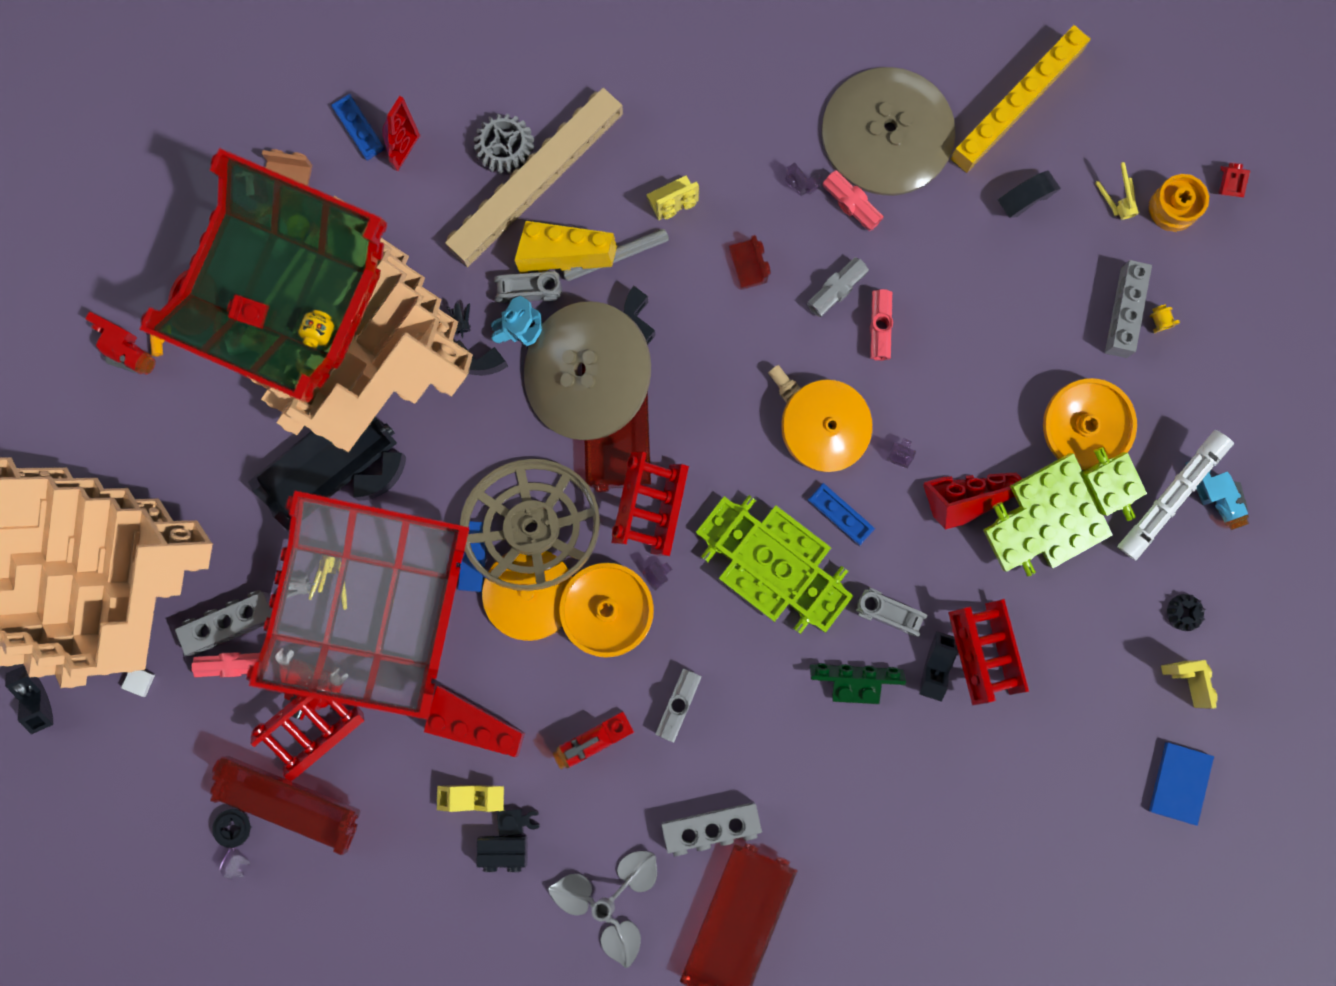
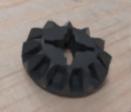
(1175, 611)
(225, 837)

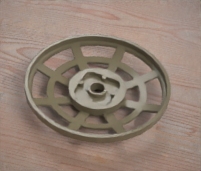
(530, 512)

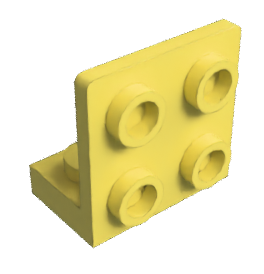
(674, 197)
(1199, 681)

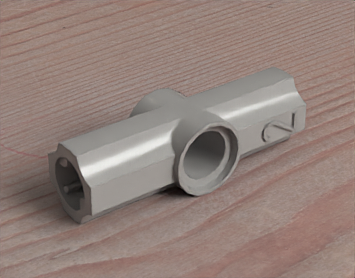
(837, 287)
(672, 720)

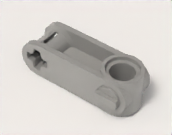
(528, 286)
(891, 612)

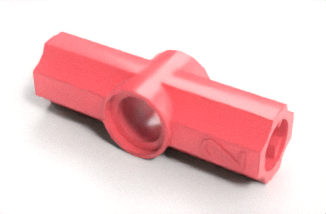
(852, 200)
(881, 338)
(223, 665)

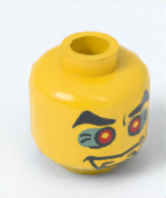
(316, 328)

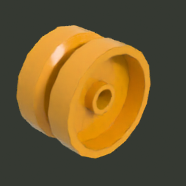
(1179, 202)

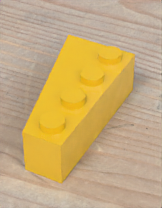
(563, 247)

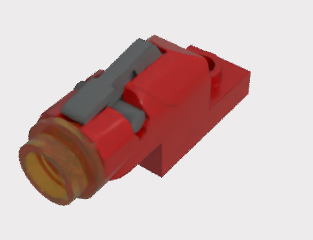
(120, 347)
(592, 741)

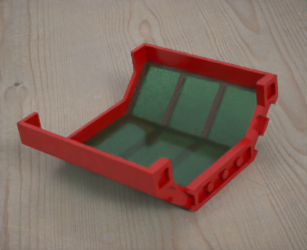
(279, 249)

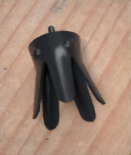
(463, 324)

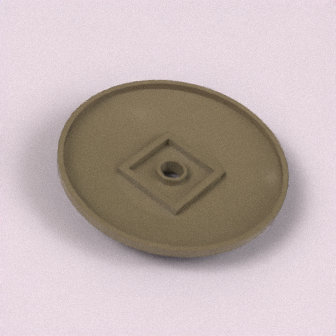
(884, 159)
(614, 376)

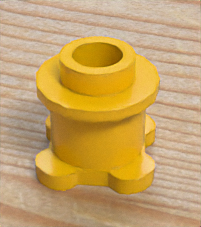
(1163, 318)

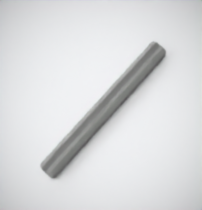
(623, 252)

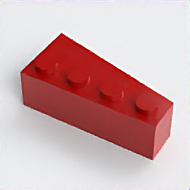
(469, 724)

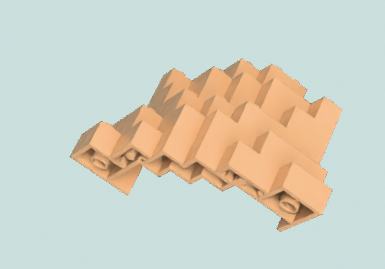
(397, 348)
(84, 572)

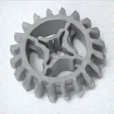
(518, 133)

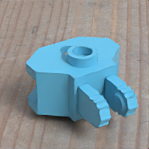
(516, 323)

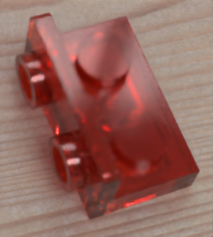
(749, 263)

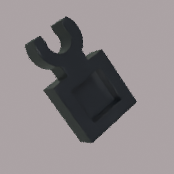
(512, 821)

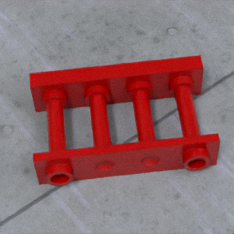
(669, 510)
(972, 656)
(312, 749)

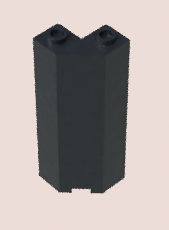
(318, 468)

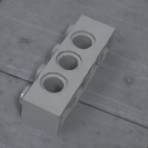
(1128, 309)
(190, 632)
(674, 828)

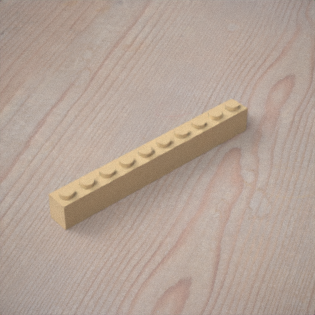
(535, 177)

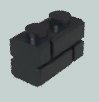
(502, 852)

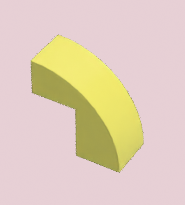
(470, 797)

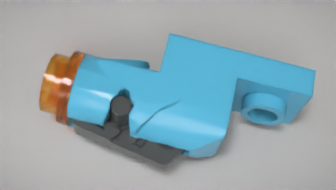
(1228, 498)

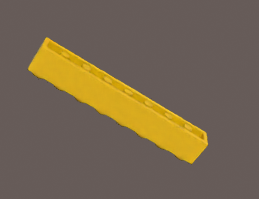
(1020, 99)

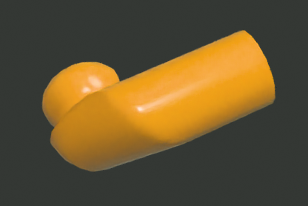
(156, 346)

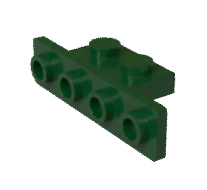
(857, 683)

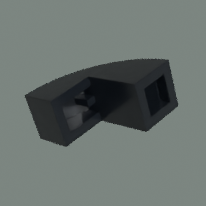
(1028, 193)
(634, 304)
(487, 364)
(372, 486)
(937, 666)
(34, 705)

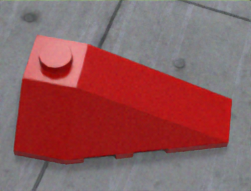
(399, 133)
(963, 500)

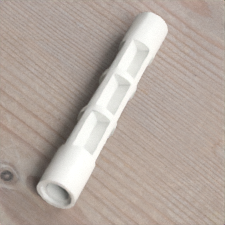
(1183, 485)

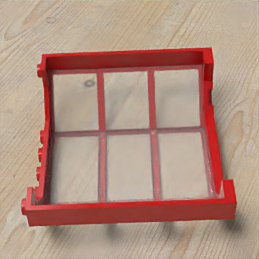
(360, 606)

